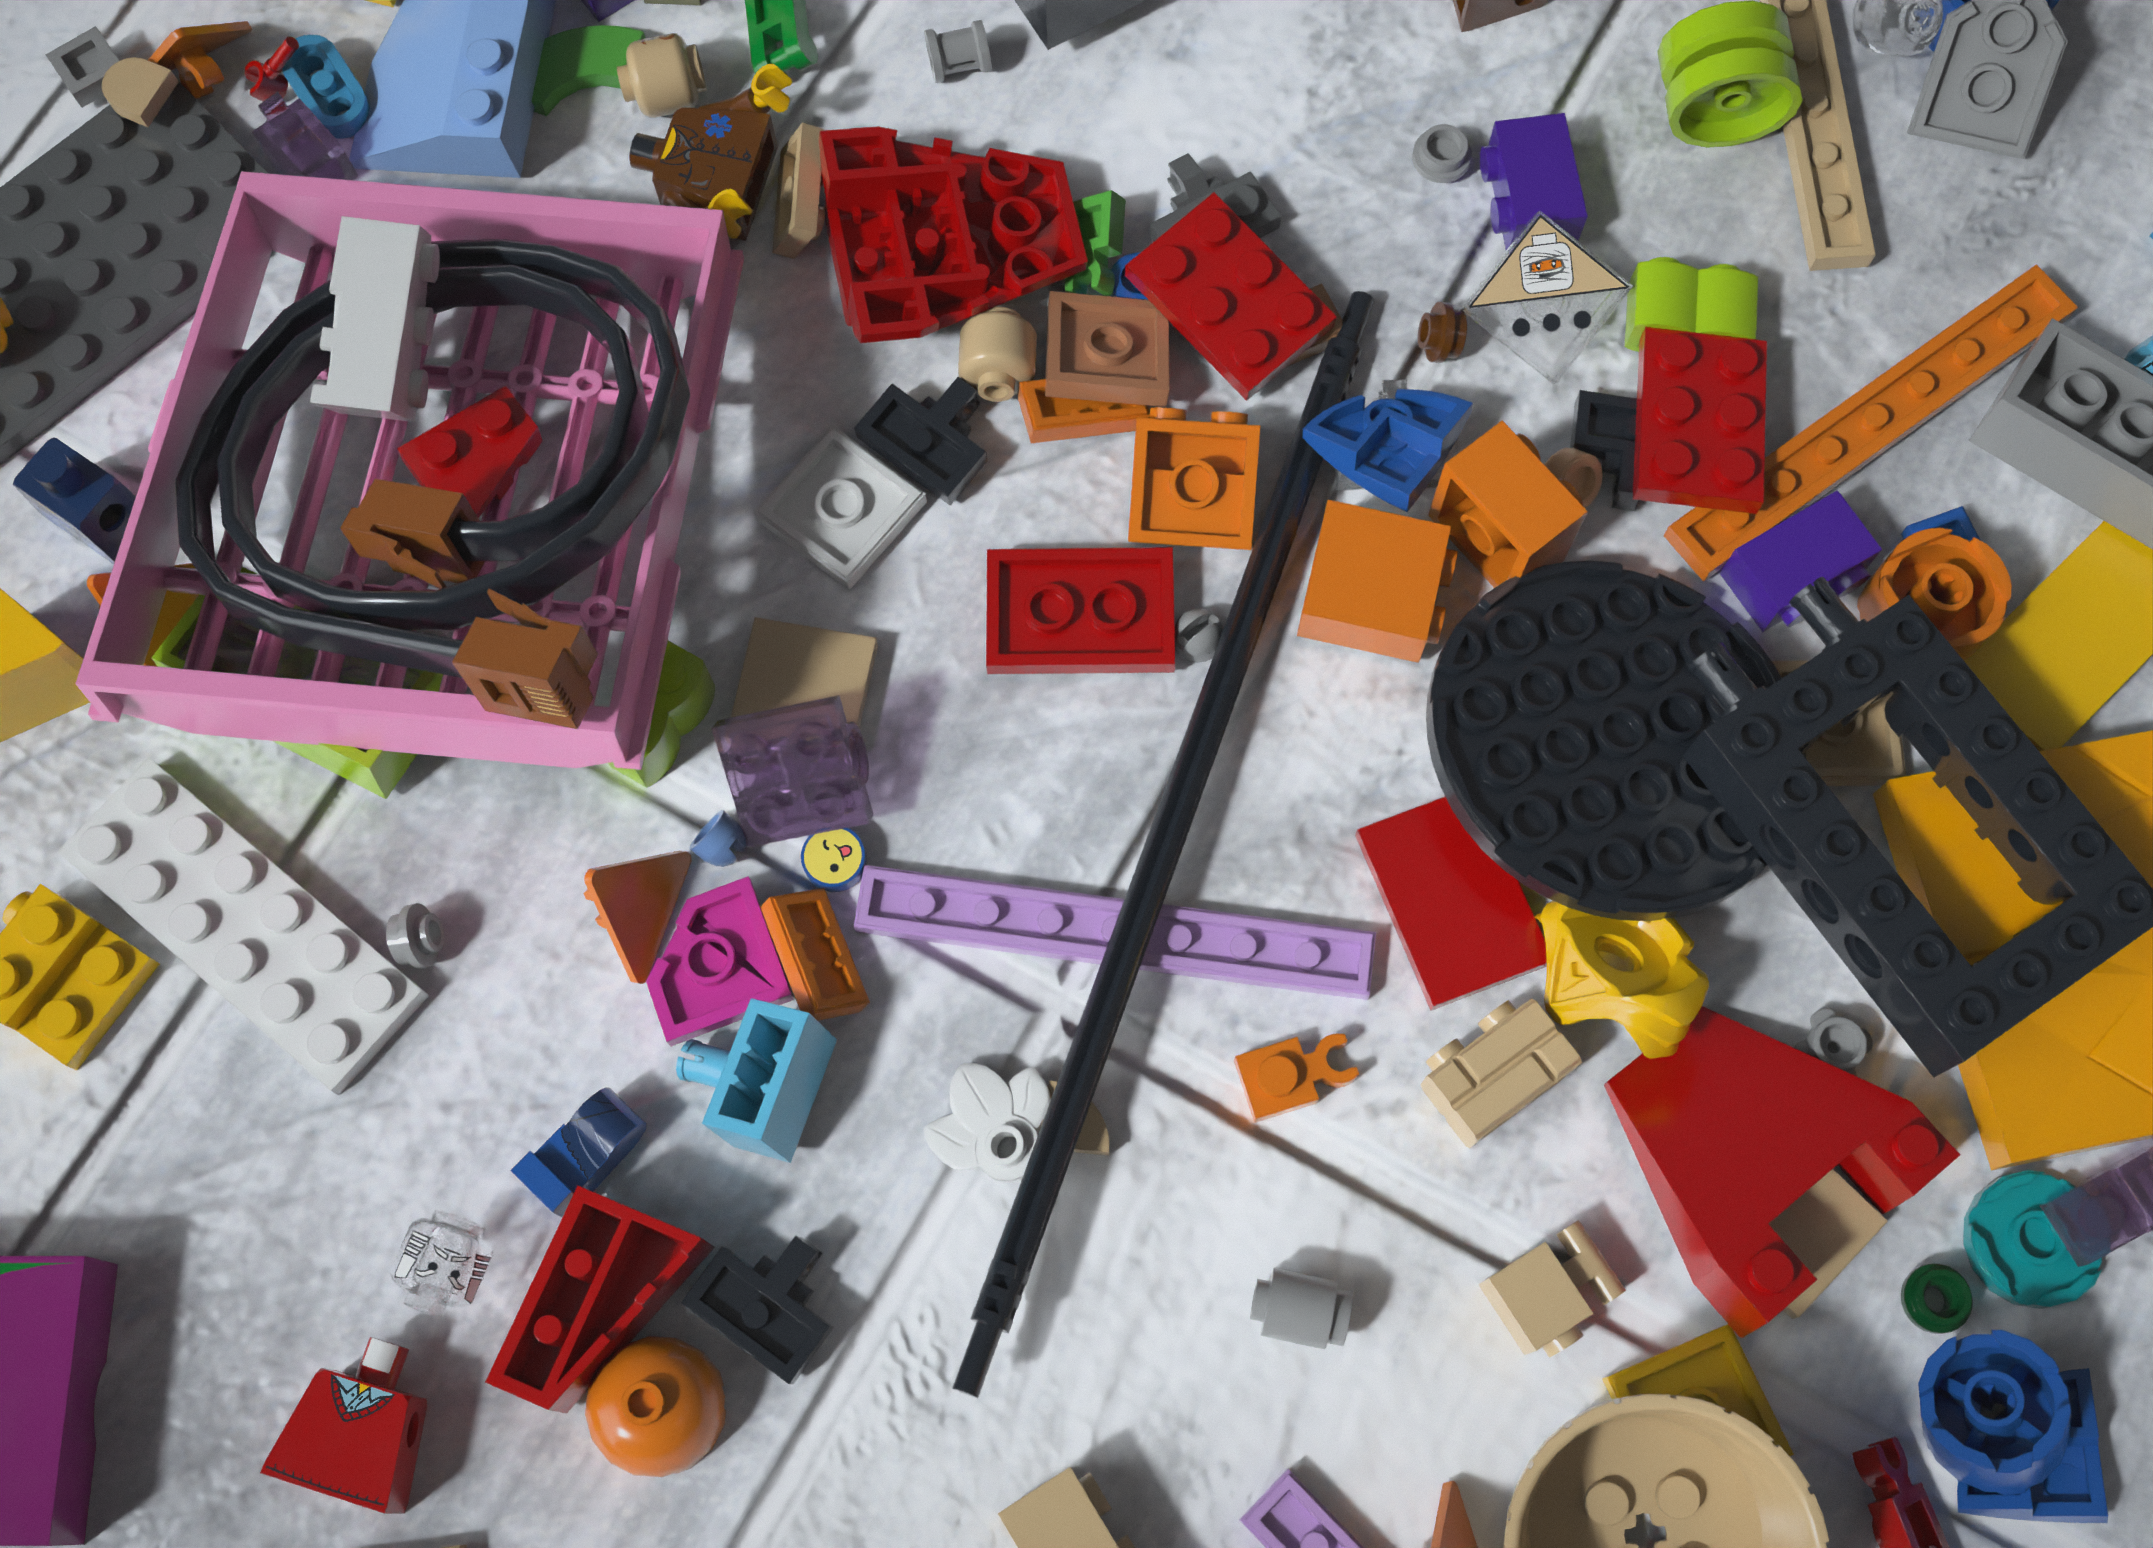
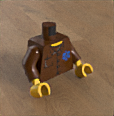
(718, 152)

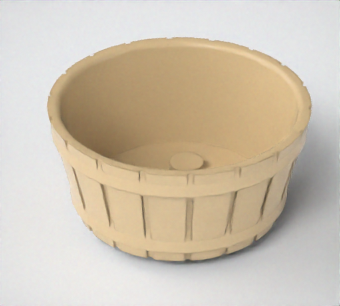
(1666, 1456)

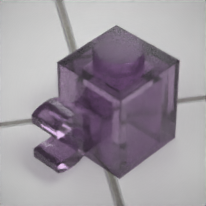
(299, 142)

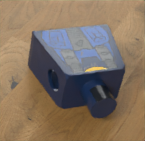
(74, 495)

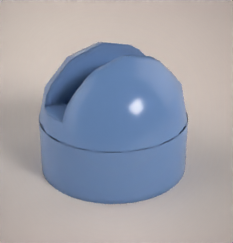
(717, 837)

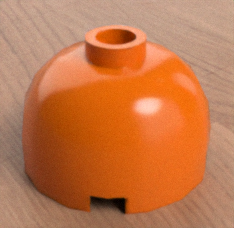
(656, 1406)

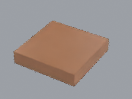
(1106, 349)

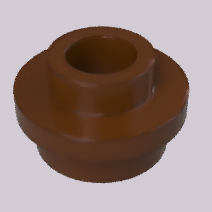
(1442, 332)

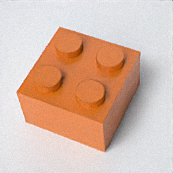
(1506, 506)

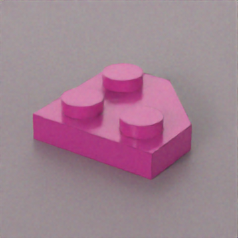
(716, 964)

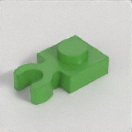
(1102, 233)

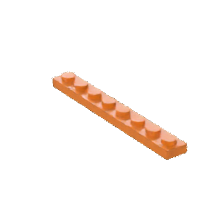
(1878, 416)

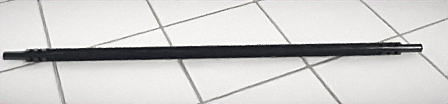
(1157, 863)

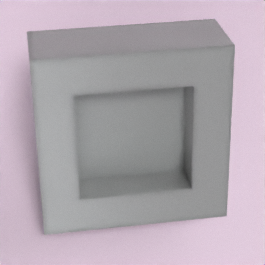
(83, 65)

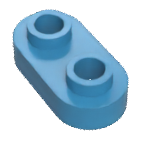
(330, 88)

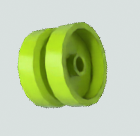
(1729, 74)

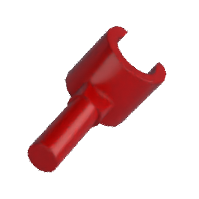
(269, 75)

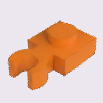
(1283, 1078)

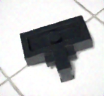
(1606, 429)
(927, 437)
(763, 1306)

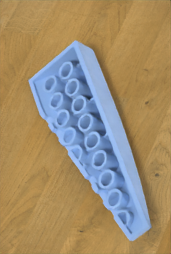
(454, 88)

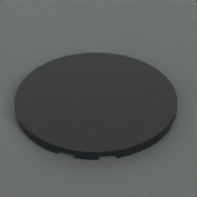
(1568, 733)

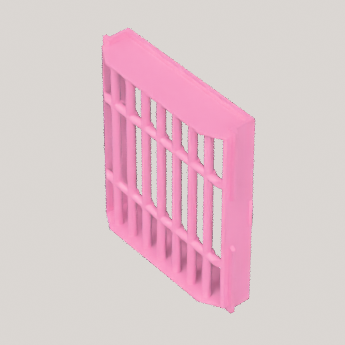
(661, 247)

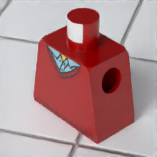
(354, 1434)

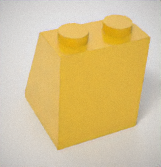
(35, 671)

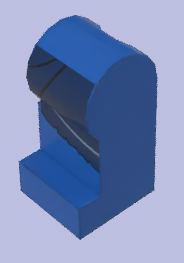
(581, 1150)

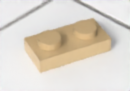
(799, 184)

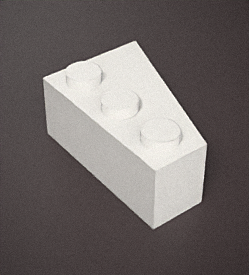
(379, 320)

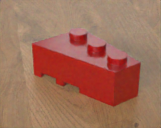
(590, 1297)

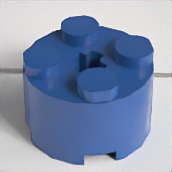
(1987, 1452)

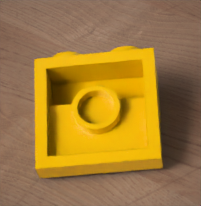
(64, 975)

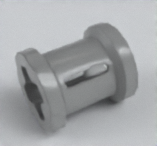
(958, 50)

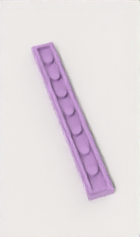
(1080, 927)

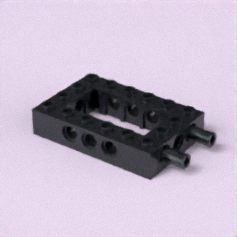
(1844, 882)

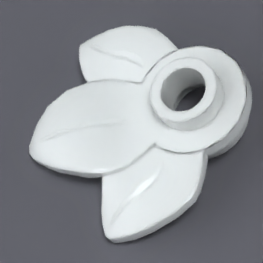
(984, 1115)

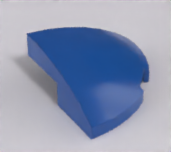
(1391, 443)
(2072, 1490)

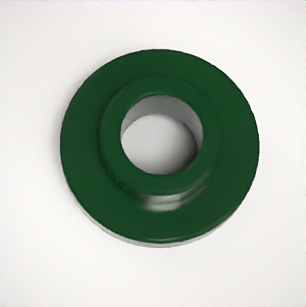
(1956, 1296)

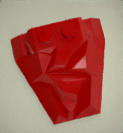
(940, 231)

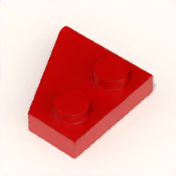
(475, 450)

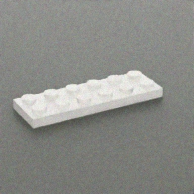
(243, 925)

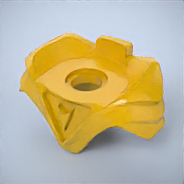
(1622, 974)

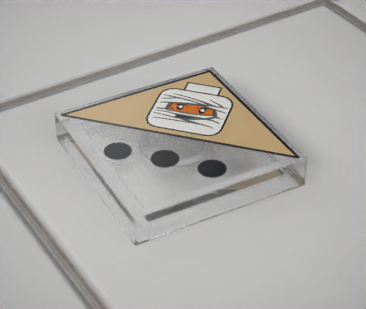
(1546, 297)

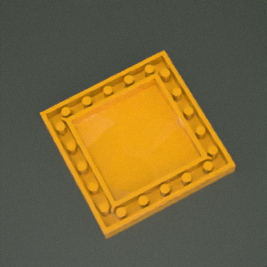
(2083, 1062)

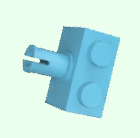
(764, 1080)

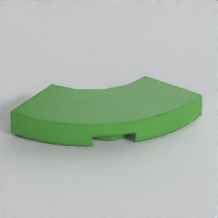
(580, 61)

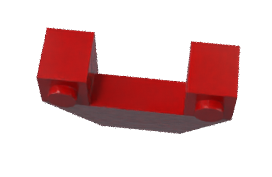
(1741, 1133)

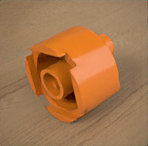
(1951, 580)

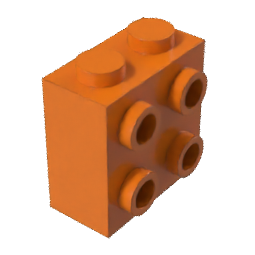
(1377, 581)

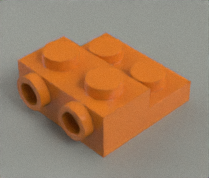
(1194, 480)

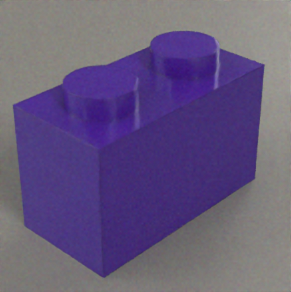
(1530, 172)
(1785, 559)

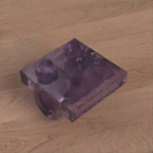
(795, 770)

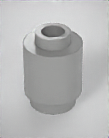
(1302, 1309)

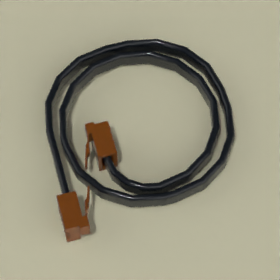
(433, 533)

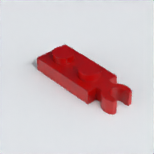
(1901, 1509)

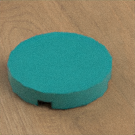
(2017, 1246)

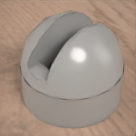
(1204, 643)

